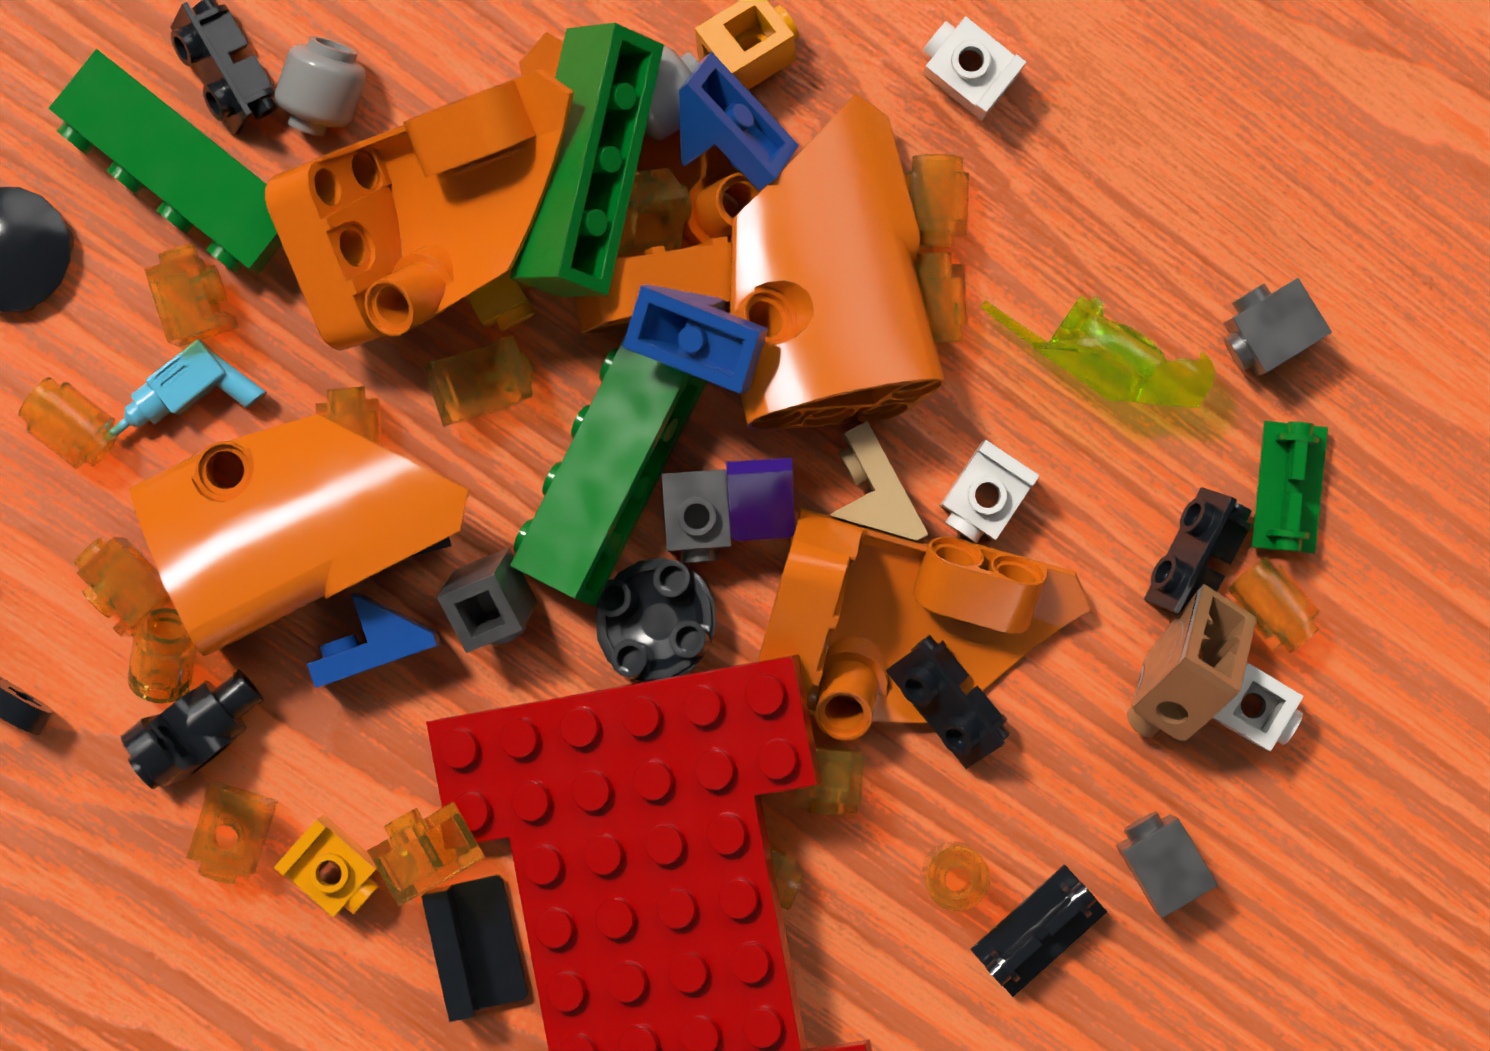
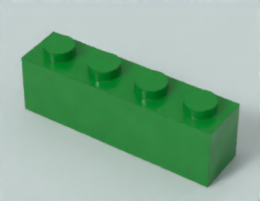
(172, 159)
(590, 189)
(606, 474)

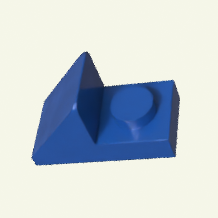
(724, 113)
(695, 336)
(388, 637)

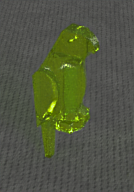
(1116, 358)

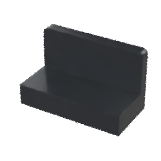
(474, 946)

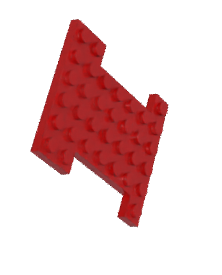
(646, 852)

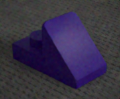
(761, 499)

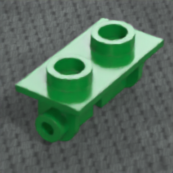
(1289, 486)

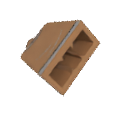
(1176, 687)

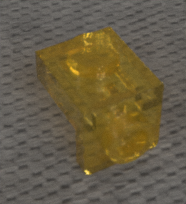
(480, 381)

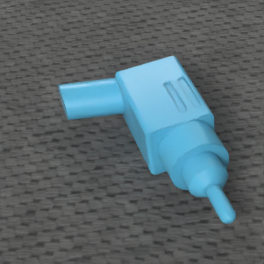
(183, 384)

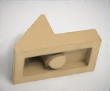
(888, 504)

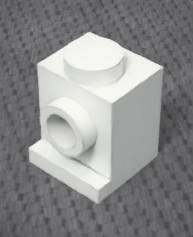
(973, 90)
(994, 467)
(1277, 716)

